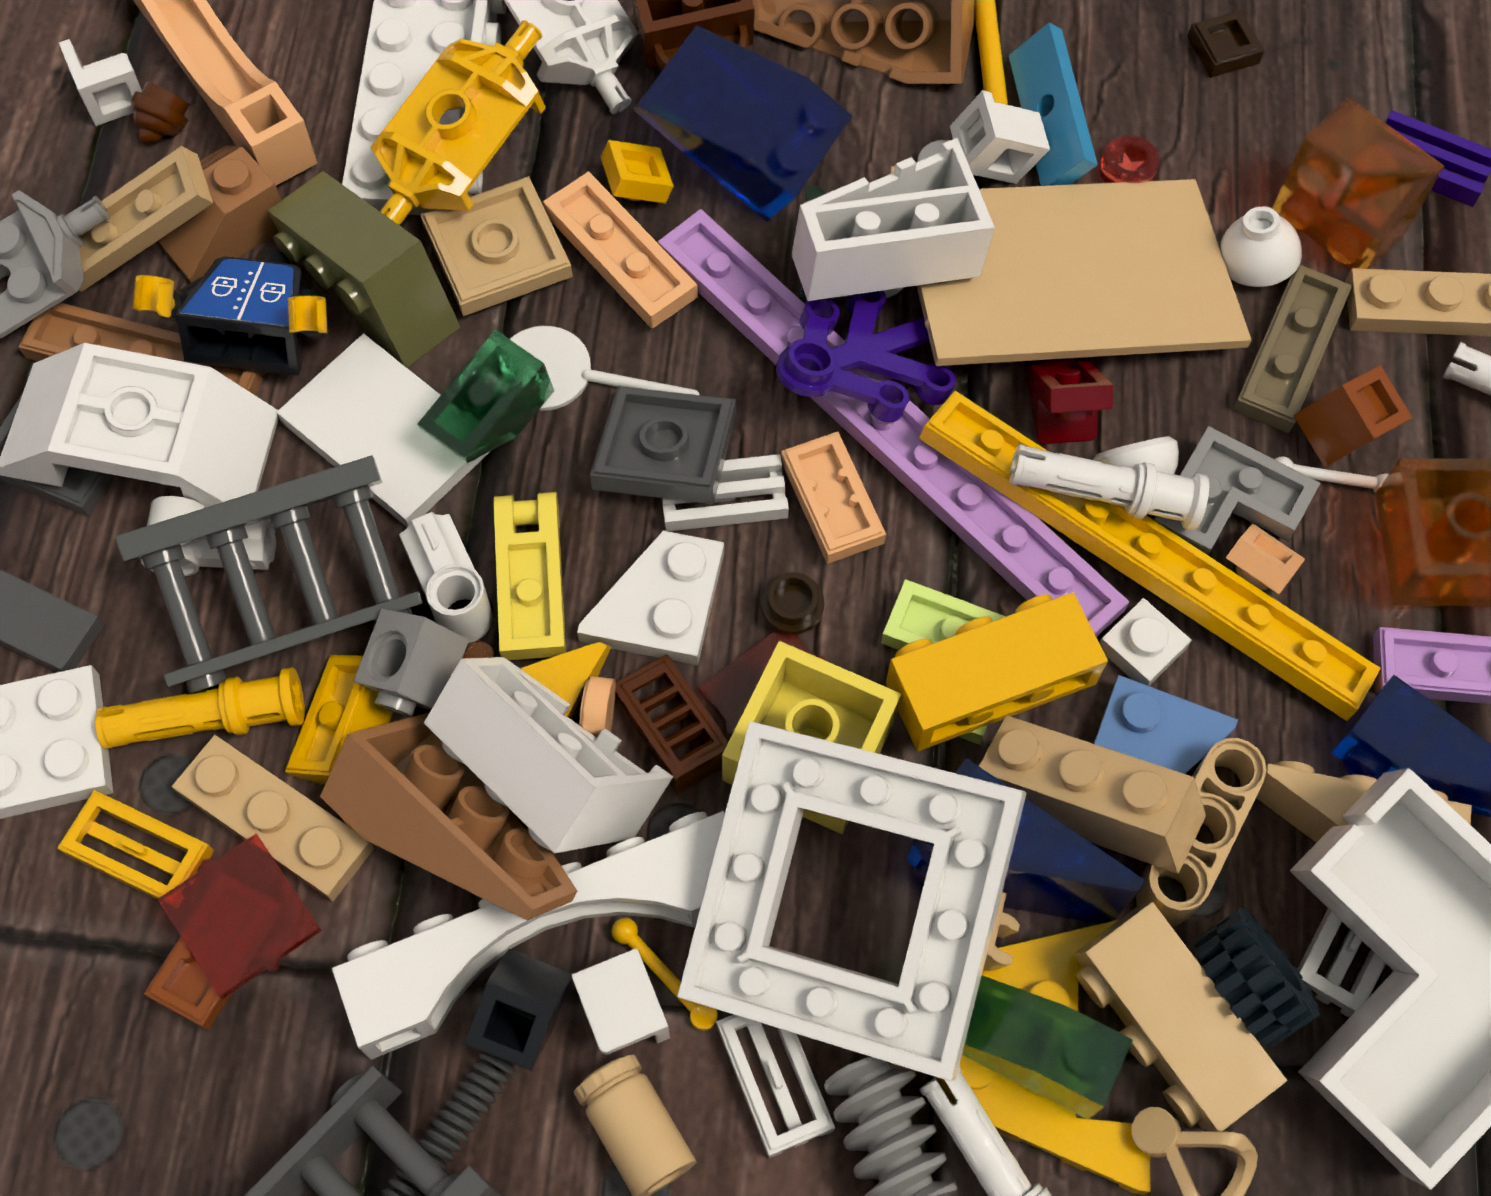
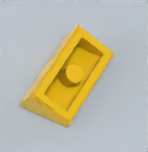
(335, 711)

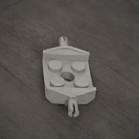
(41, 257)

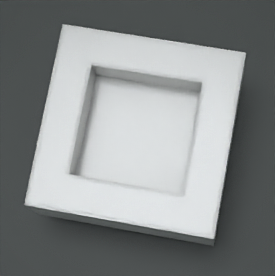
(1144, 643)

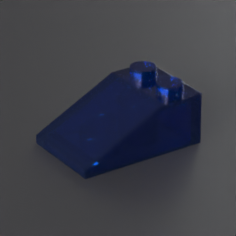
(743, 119)
(1051, 867)

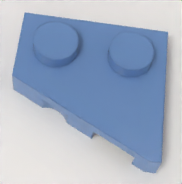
(1159, 726)

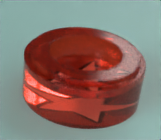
(1129, 160)

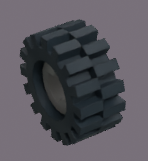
(1256, 978)

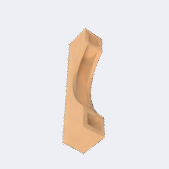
(237, 93)

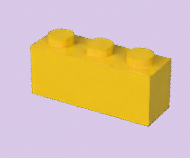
(995, 669)

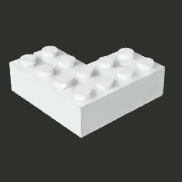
(1419, 1049)

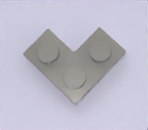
(1246, 485)

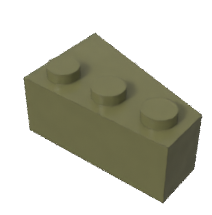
(366, 266)

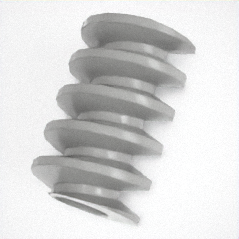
(887, 1129)

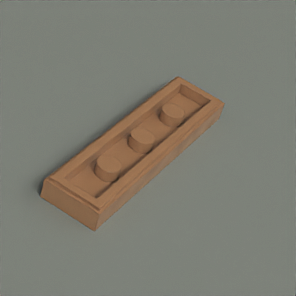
(70, 326)

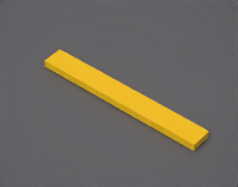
(1163, 565)

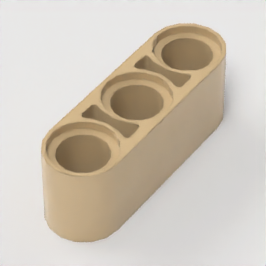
(1225, 814)

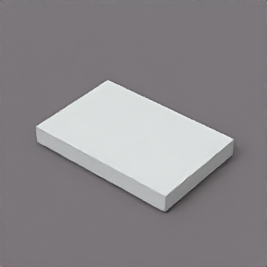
(372, 407)

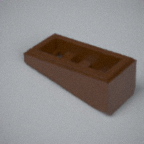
(696, 763)

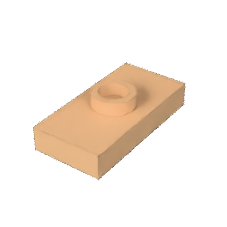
(833, 497)

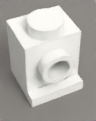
(1000, 138)

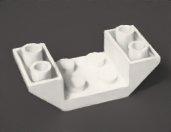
(139, 422)

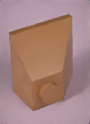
(235, 219)

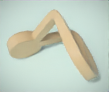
(1160, 1136)

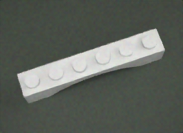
(410, 986)

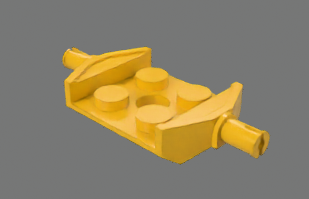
(437, 162)

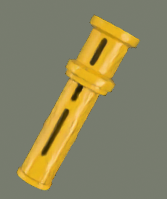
(230, 707)

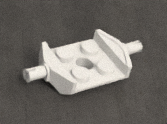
(580, 43)

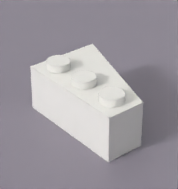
(895, 232)
(538, 761)

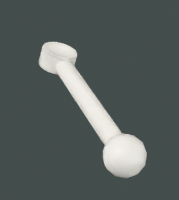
(1336, 476)

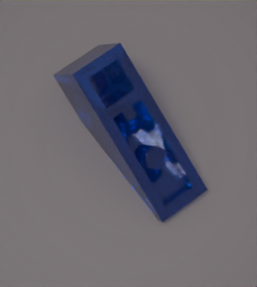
(1412, 732)

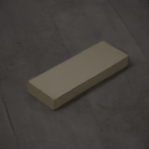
(1292, 348)

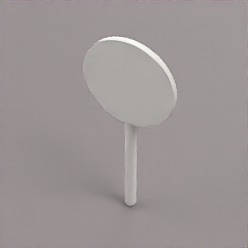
(570, 366)

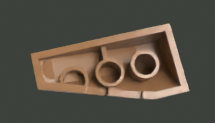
(894, 37)
(435, 813)

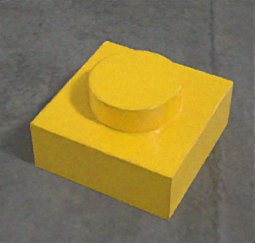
(636, 172)

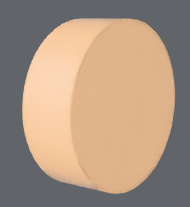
(597, 705)

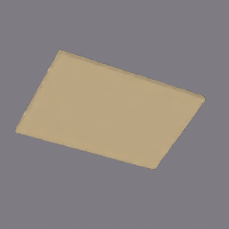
(1089, 278)

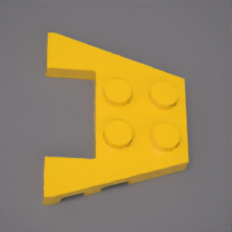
(1099, 1146)

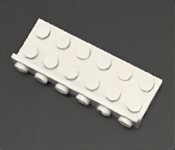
(399, 51)

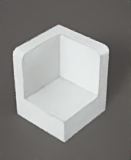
(103, 85)
(620, 1002)

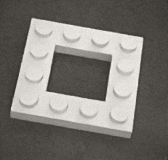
(906, 1023)

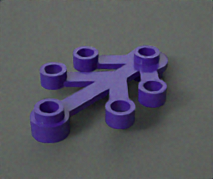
(816, 369)

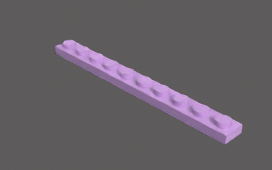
(985, 519)

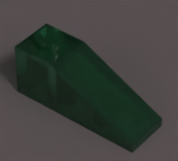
(1045, 1046)

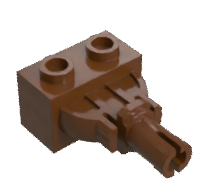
(667, 23)

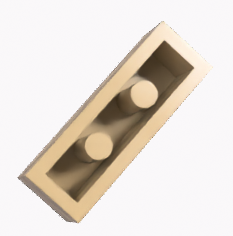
(1100, 792)
(1177, 1020)

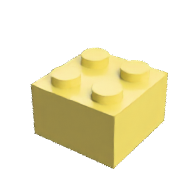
(816, 701)

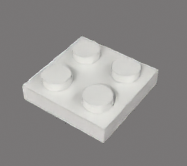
(51, 742)

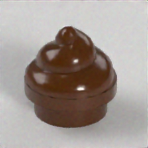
(158, 113)

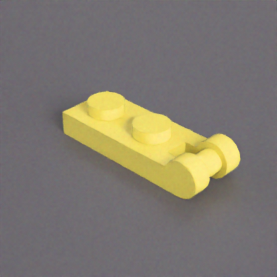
(529, 578)

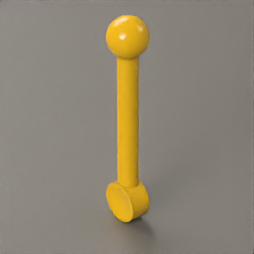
(626, 932)

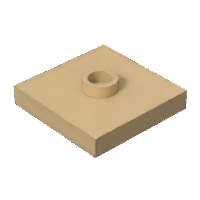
(497, 246)

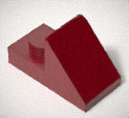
(1067, 399)

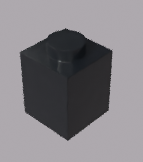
(519, 1009)

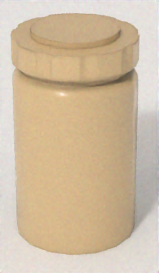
(634, 1126)

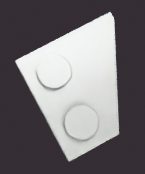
(660, 600)

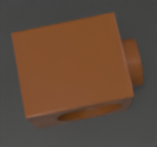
(1352, 416)

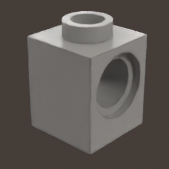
(409, 661)

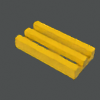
(84, 825)

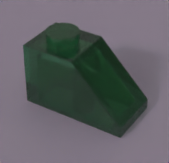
(489, 399)

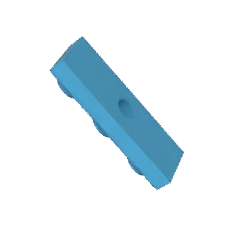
(1049, 87)

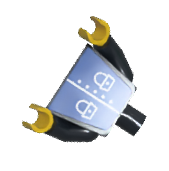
(241, 313)

